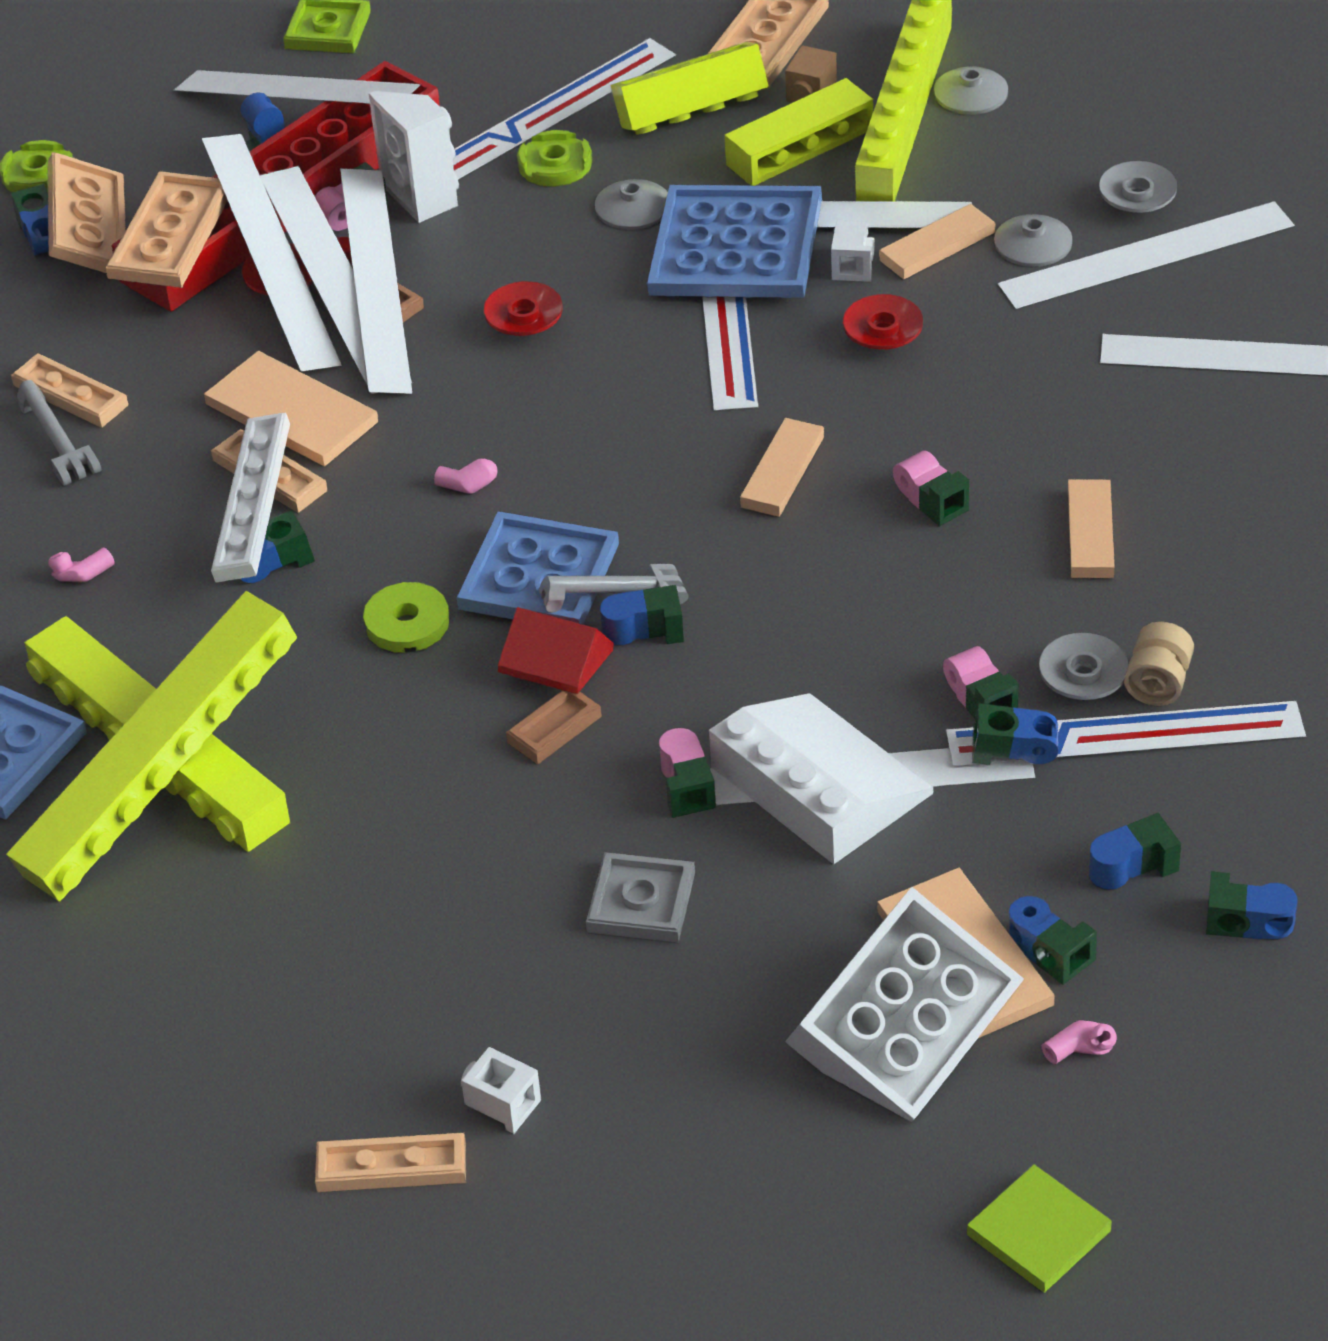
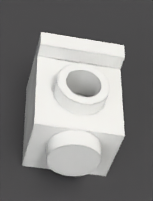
(851, 251)
(501, 1088)

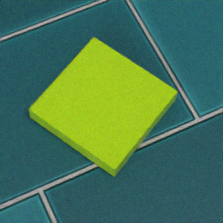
(327, 25)
(1039, 1228)

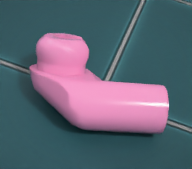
(469, 478)
(80, 571)
(1081, 1038)

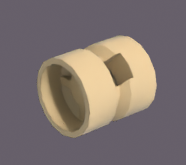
(1159, 663)

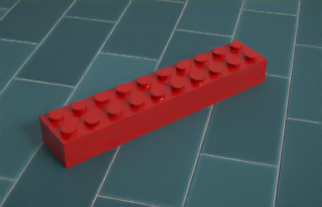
(321, 144)

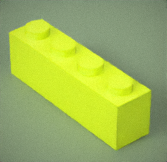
(689, 87)
(798, 132)

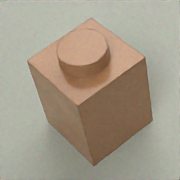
(810, 72)

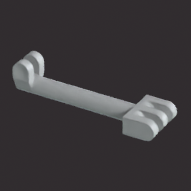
(32, 399)
(658, 575)

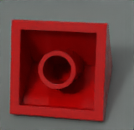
(553, 651)

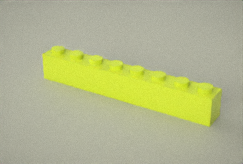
(902, 100)
(109, 692)
(152, 746)

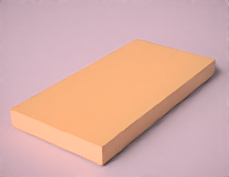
(776, 28)
(84, 211)
(168, 230)
(319, 416)
(965, 906)

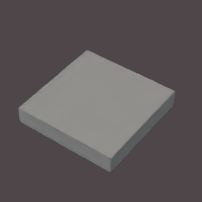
(640, 897)

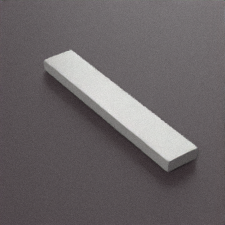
(250, 498)

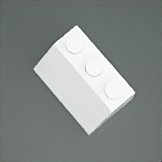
(415, 152)

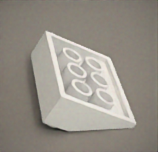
(814, 772)
(905, 1008)

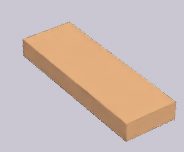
(937, 241)
(72, 390)
(782, 467)
(295, 485)
(1090, 529)
(390, 1162)

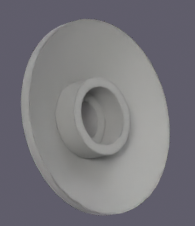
(971, 90)
(1138, 186)
(631, 204)
(1033, 240)
(1083, 666)

